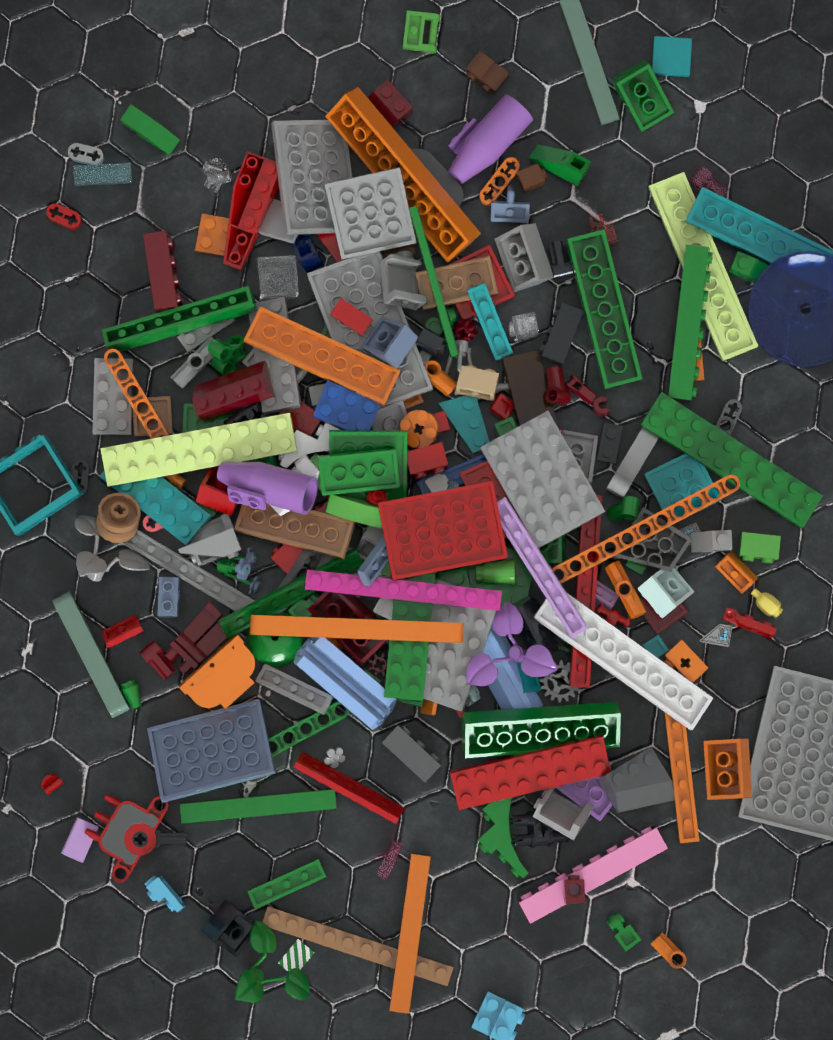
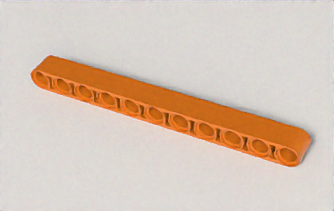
(651, 522)
(356, 628)

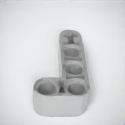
(632, 463)

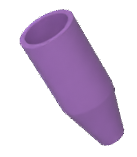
(486, 141)
(263, 484)

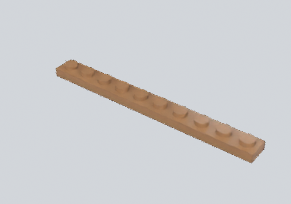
(352, 944)

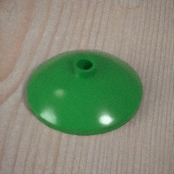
(272, 652)

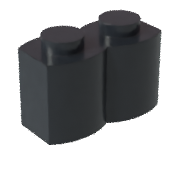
(431, 343)

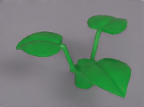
(250, 981)

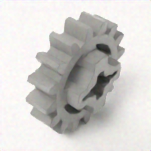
(555, 691)

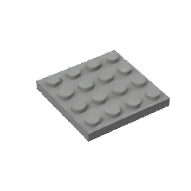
(370, 213)

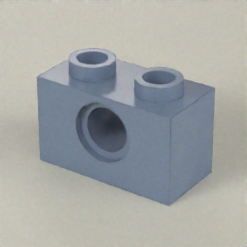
(169, 597)

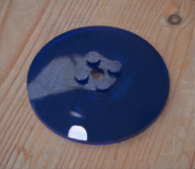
(776, 312)

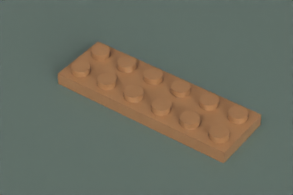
(311, 531)

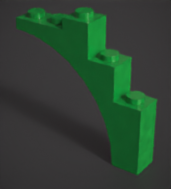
(499, 837)

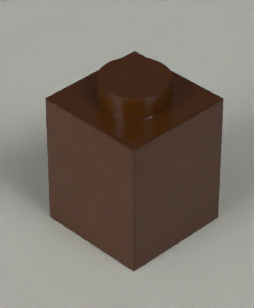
(531, 177)

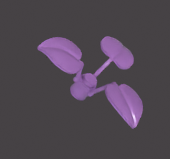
(535, 661)

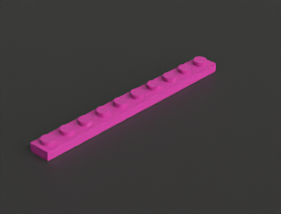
(404, 590)

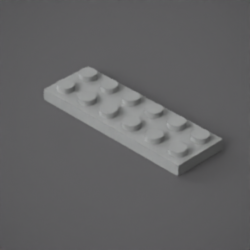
(282, 373)

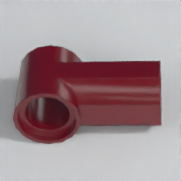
(556, 389)
(155, 656)

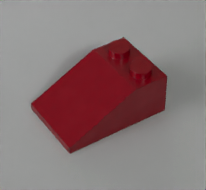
(390, 103)

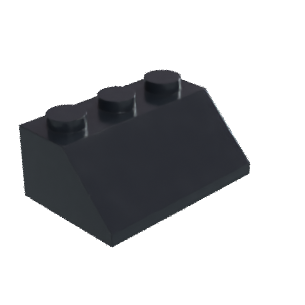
(533, 631)

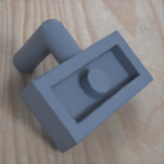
(509, 210)

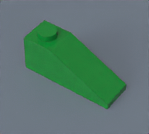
(746, 267)

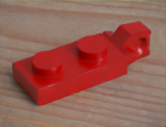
(748, 622)

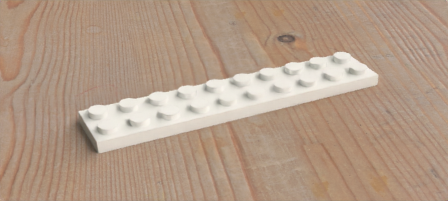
(631, 664)

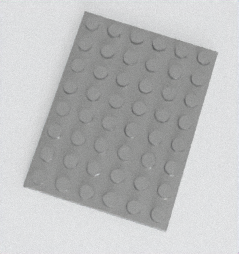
(794, 756)

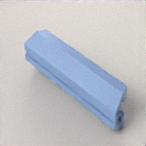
(344, 681)
(508, 685)

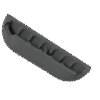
(443, 177)

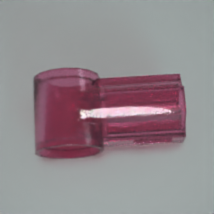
(706, 179)

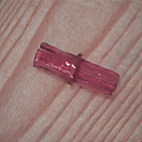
(389, 859)

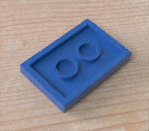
(345, 408)

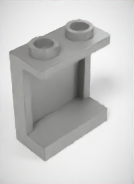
(400, 282)
(211, 528)
(561, 813)

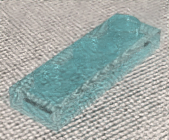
(102, 174)

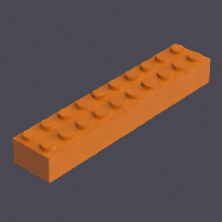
(384, 149)

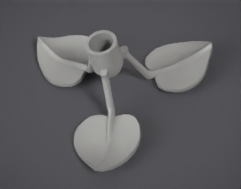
(92, 565)

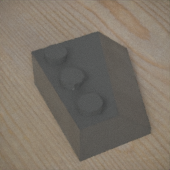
(659, 550)
(638, 783)

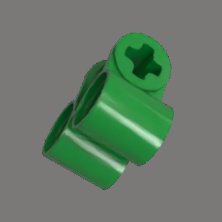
(227, 354)

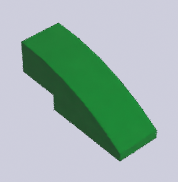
(149, 130)

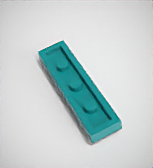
(489, 321)

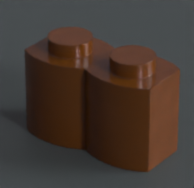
(487, 73)

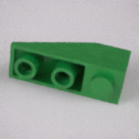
(561, 162)

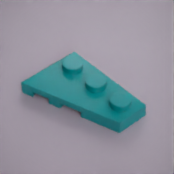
(467, 420)

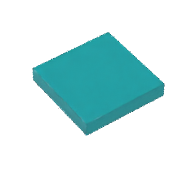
(671, 56)

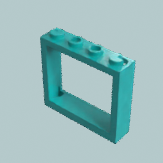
(20, 453)

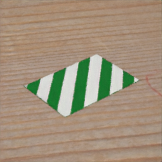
(296, 956)

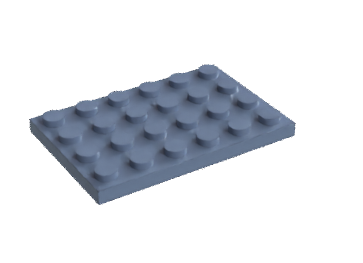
(211, 750)

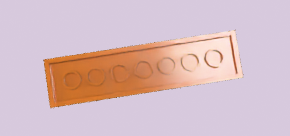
(322, 356)

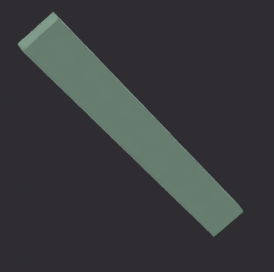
(589, 61)

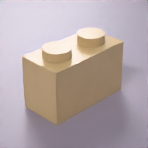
(477, 382)

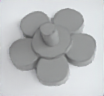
(334, 757)

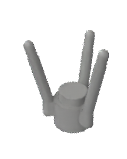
(463, 350)

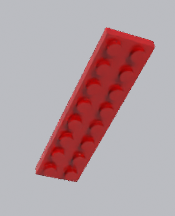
(530, 772)

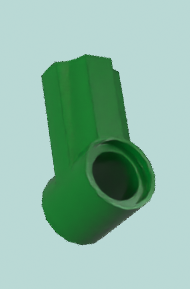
(624, 510)

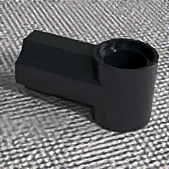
(560, 265)

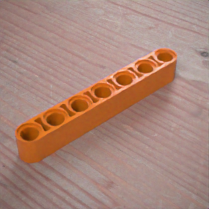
(140, 397)

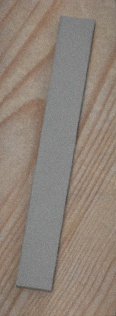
(188, 571)

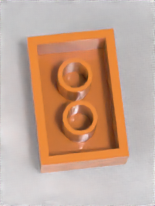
(727, 769)

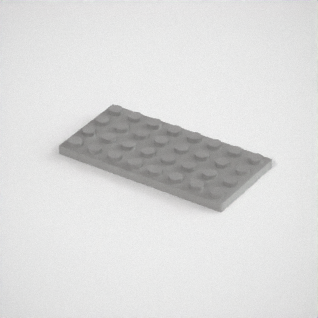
(360, 284)

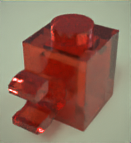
(609, 229)

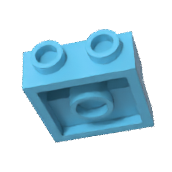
(160, 889)
(498, 1017)

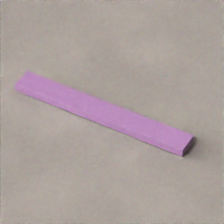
(540, 570)

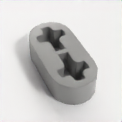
(85, 159)

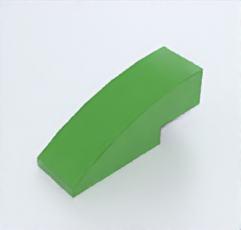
(354, 510)

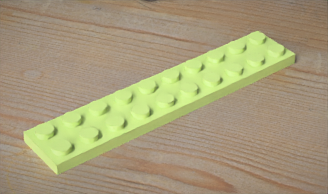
(723, 310)
(198, 449)

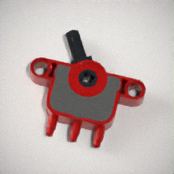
(126, 824)

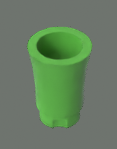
(497, 572)

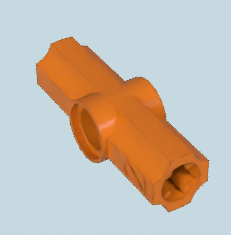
(620, 579)

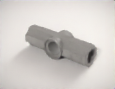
(187, 371)

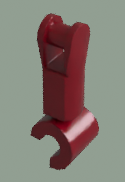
(588, 396)

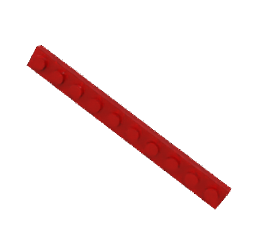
(586, 594)

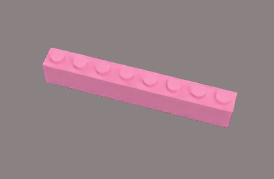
(595, 873)

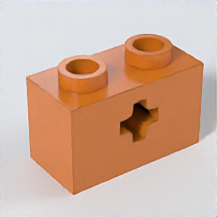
(682, 651)

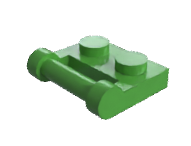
(415, 29)

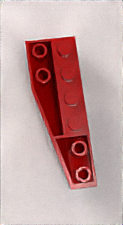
(250, 202)

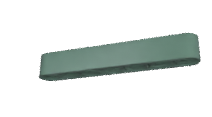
(91, 654)

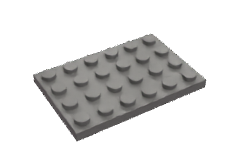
(307, 158)
(542, 479)
(449, 661)

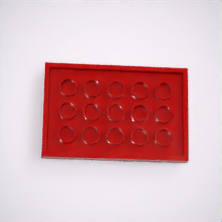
(442, 530)

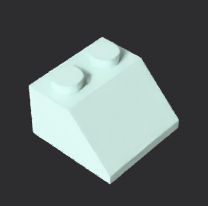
(665, 591)

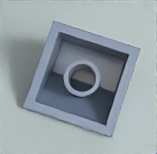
(389, 341)

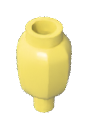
(767, 603)

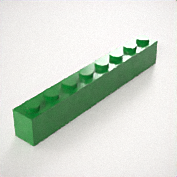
(180, 320)
(689, 322)

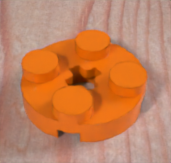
(429, 432)

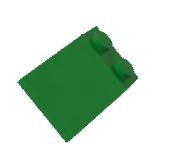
(642, 95)

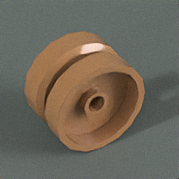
(118, 517)

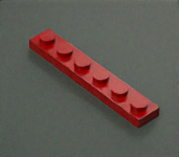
(349, 787)

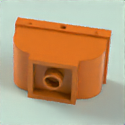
(224, 679)

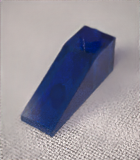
(307, 252)

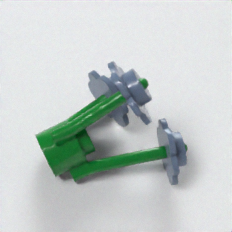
(242, 569)

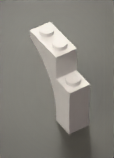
(308, 444)

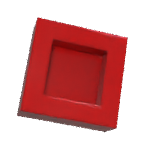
(501, 406)

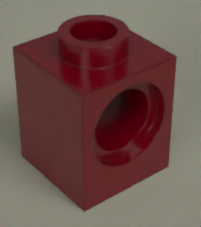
(574, 899)

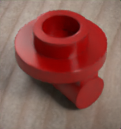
(376, 496)
(51, 783)

